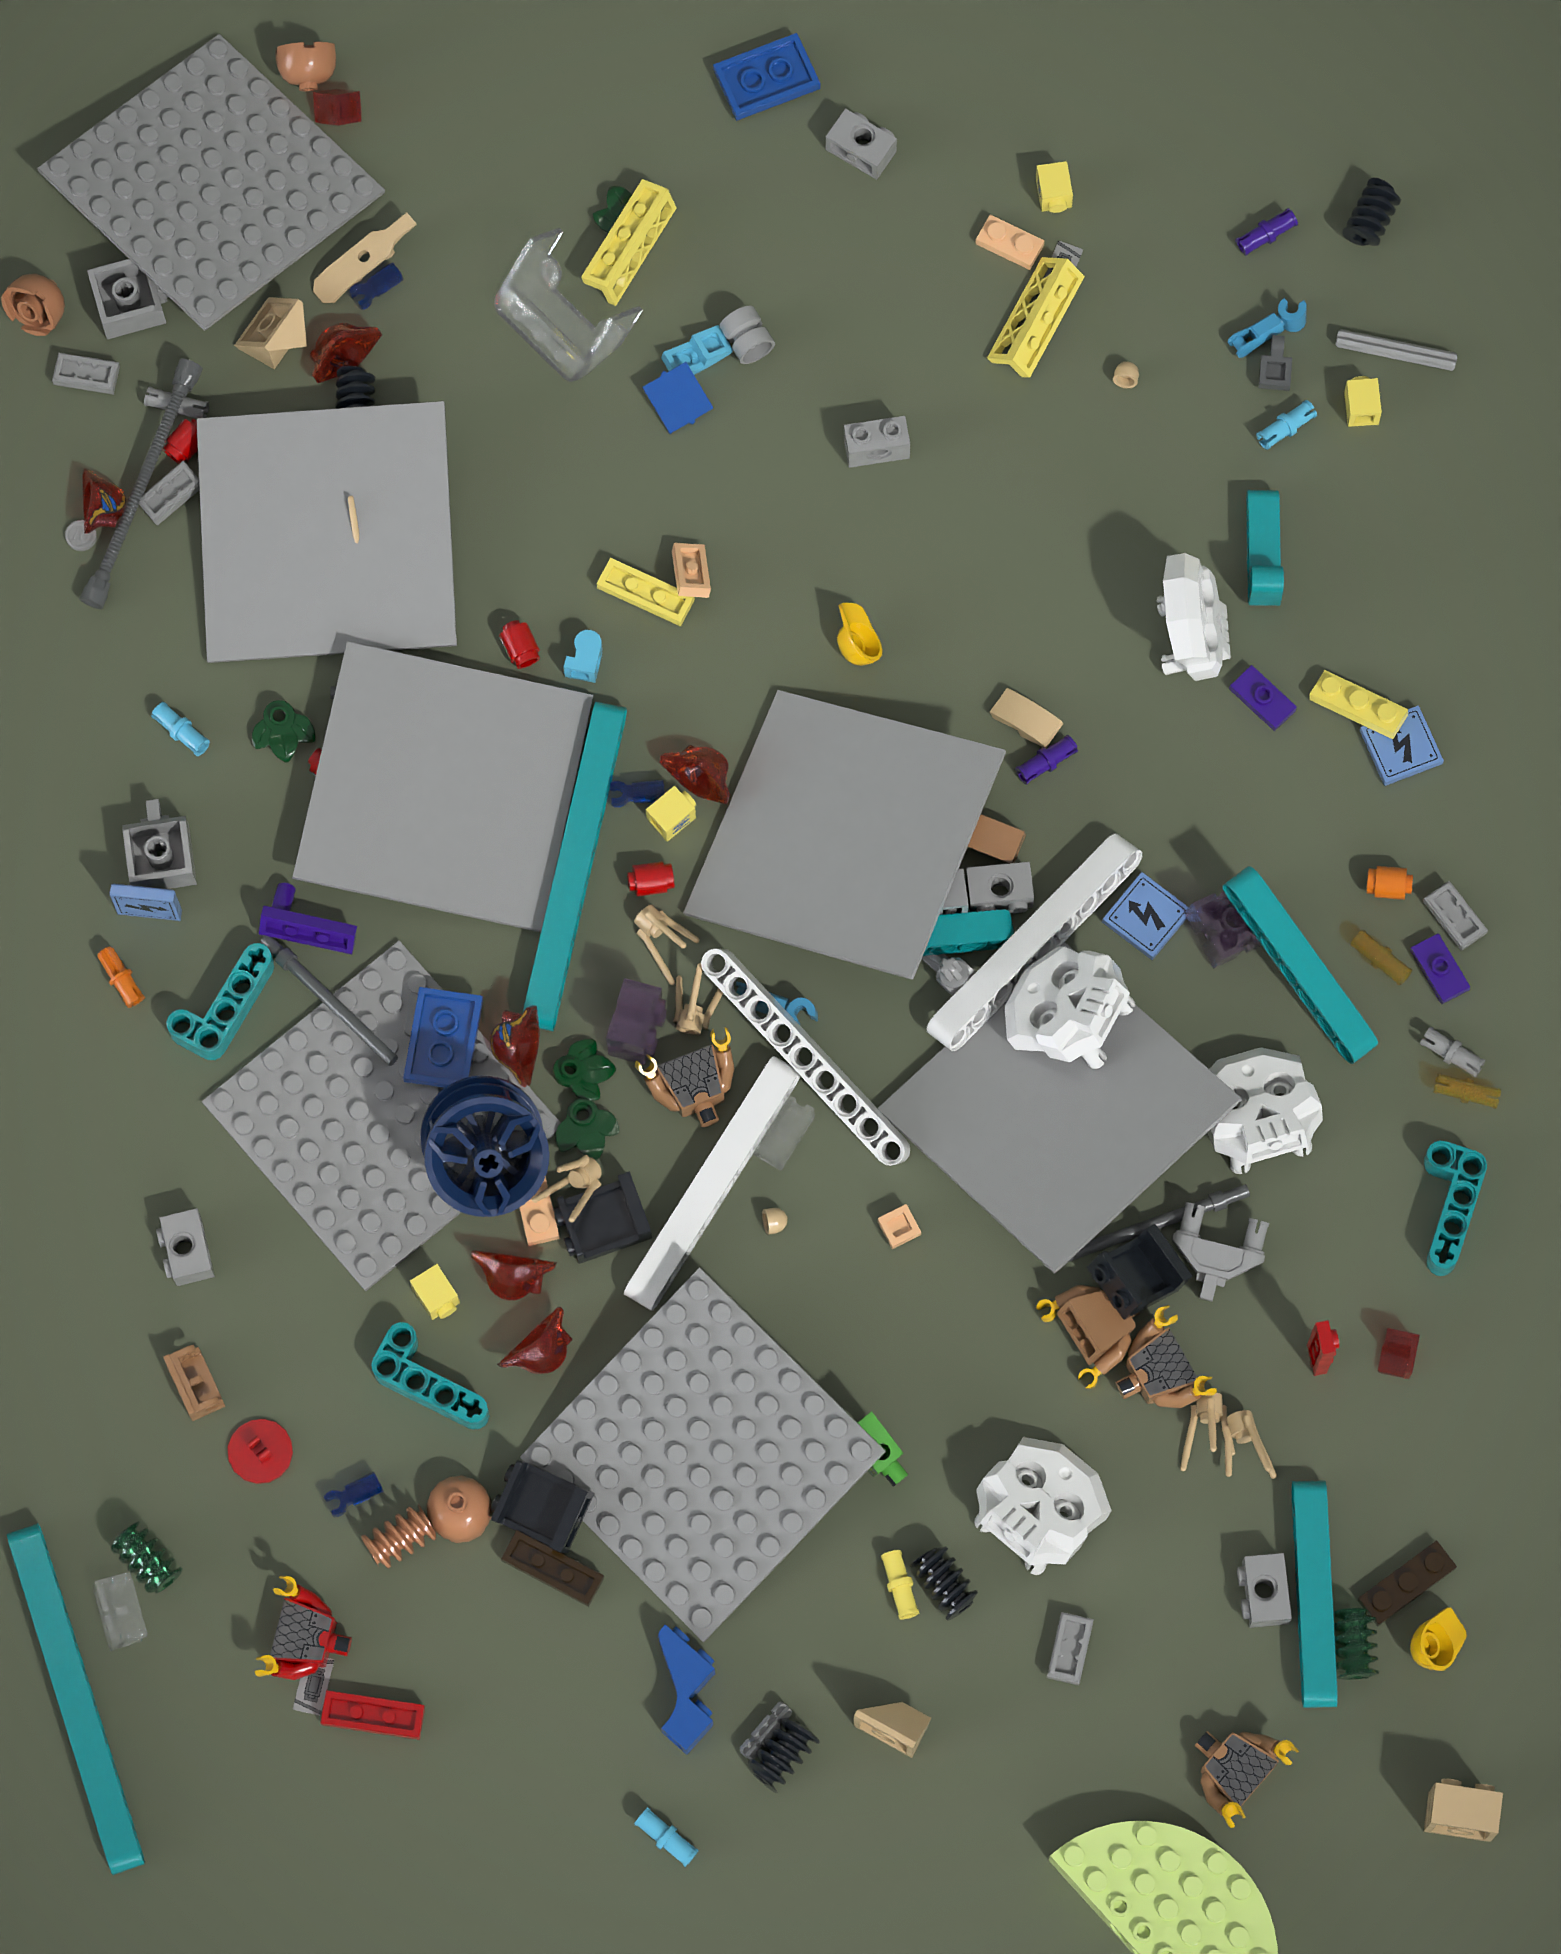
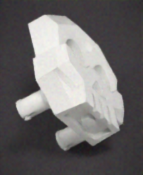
(1193, 619)
(1067, 1005)
(1265, 1122)
(1029, 1515)

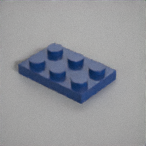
(766, 76)
(442, 1037)

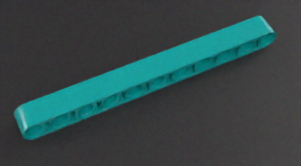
(575, 862)
(75, 1699)

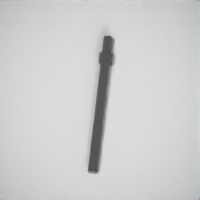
(288, 961)
(1216, 1201)

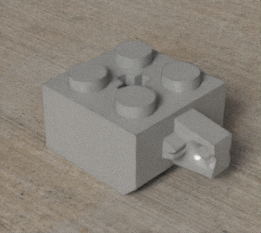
(128, 314)
(157, 834)

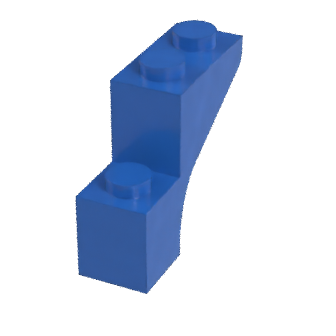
(689, 1674)

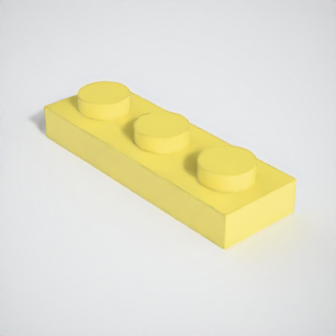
(644, 592)
(1358, 704)

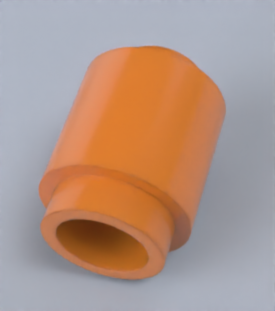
(1389, 882)

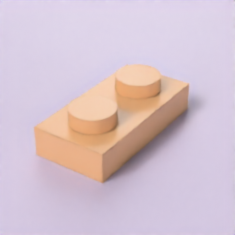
(1010, 242)
(691, 570)
(539, 1219)

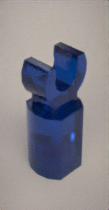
(377, 285)
(638, 792)
(354, 1493)

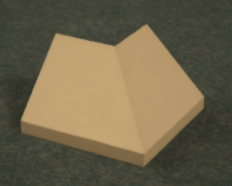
(274, 331)
(894, 1725)

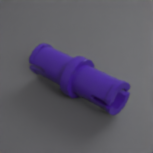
(1266, 231)
(1046, 759)

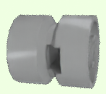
(746, 333)

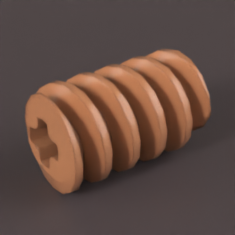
(399, 1536)

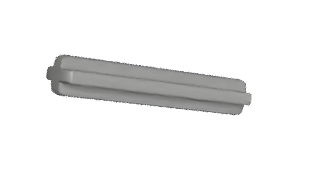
(1396, 349)

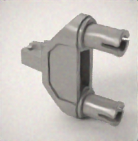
(1215, 1261)

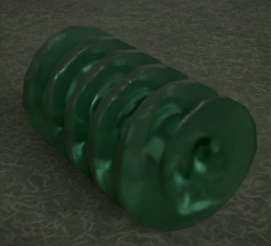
(144, 1559)
(1355, 1643)

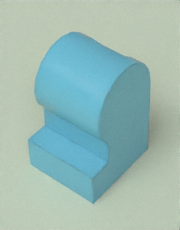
(587, 658)

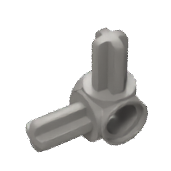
(951, 972)

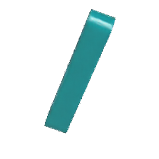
(1300, 965)
(1314, 1594)

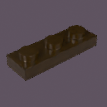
(552, 1568)
(1407, 1583)

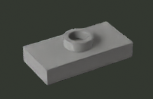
(86, 373)
(170, 493)
(1455, 915)
(1070, 1648)

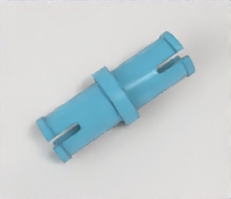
(1286, 424)
(180, 729)
(666, 1837)

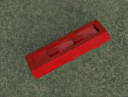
(1322, 1347)
(372, 1715)

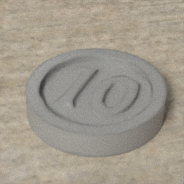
(77, 539)

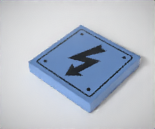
(1408, 753)
(145, 902)
(1146, 916)

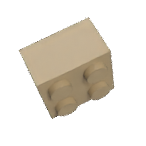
(1463, 1810)

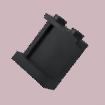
(606, 1223)
(1139, 1272)
(541, 1505)

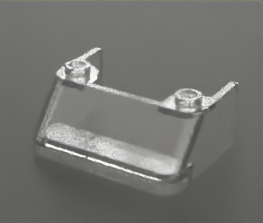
(549, 320)

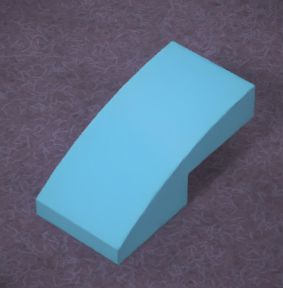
(700, 352)

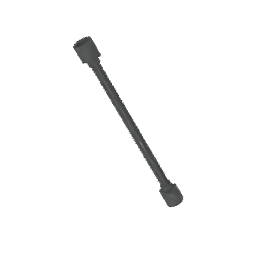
(97, 588)

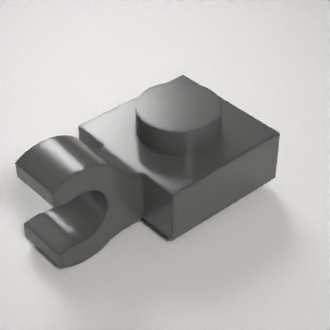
(1275, 369)

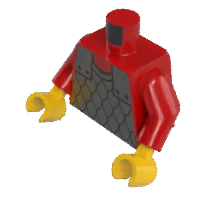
(302, 1635)

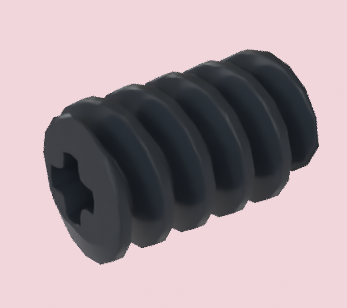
(1372, 213)
(354, 387)
(945, 1581)
(781, 1753)

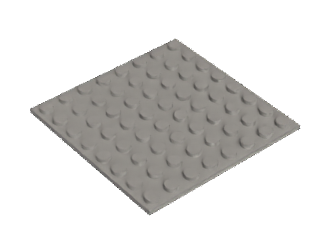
(211, 181)
(282, 542)
(443, 787)
(845, 833)
(344, 1126)
(1051, 1139)
(704, 1453)

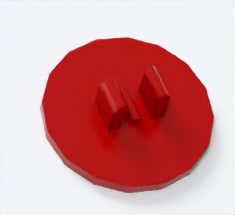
(260, 1451)

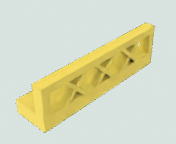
(629, 240)
(1041, 315)

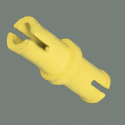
(900, 1584)

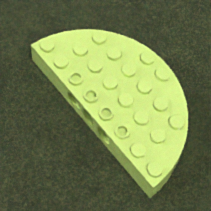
(1167, 1890)

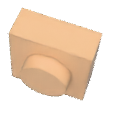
(899, 1226)

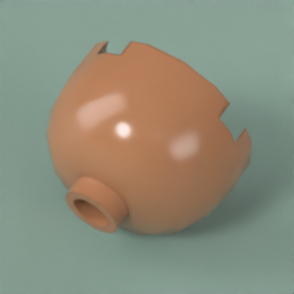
(306, 64)
(35, 303)
(459, 1509)

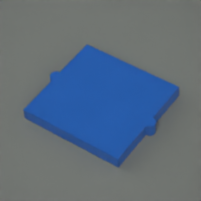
(677, 397)

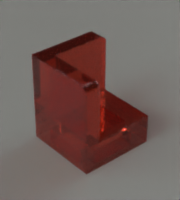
(337, 107)
(1398, 1353)

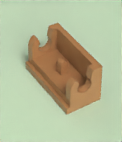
(997, 839)
(194, 1382)

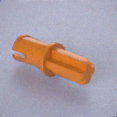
(120, 977)

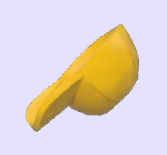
(857, 637)
(1445, 1637)

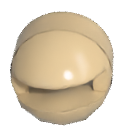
(1126, 375)
(774, 1220)

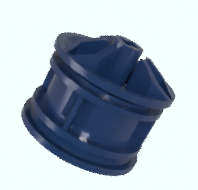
(484, 1146)

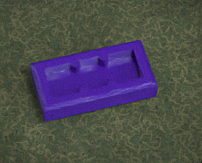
(1263, 698)
(1440, 968)

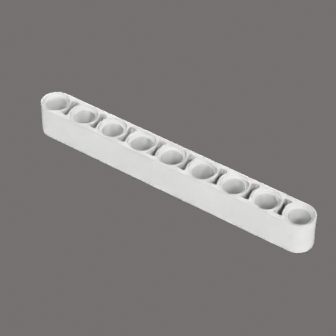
(1034, 939)
(820, 1060)
(712, 1183)

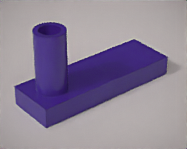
(304, 929)

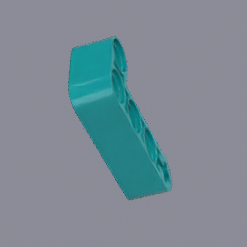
(1264, 566)
(970, 932)
(226, 1000)
(1451, 1210)
(433, 1383)

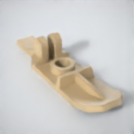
(349, 269)

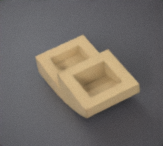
(1027, 717)

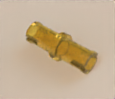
(1381, 957)
(1467, 1090)

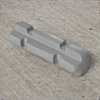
(765, 1730)

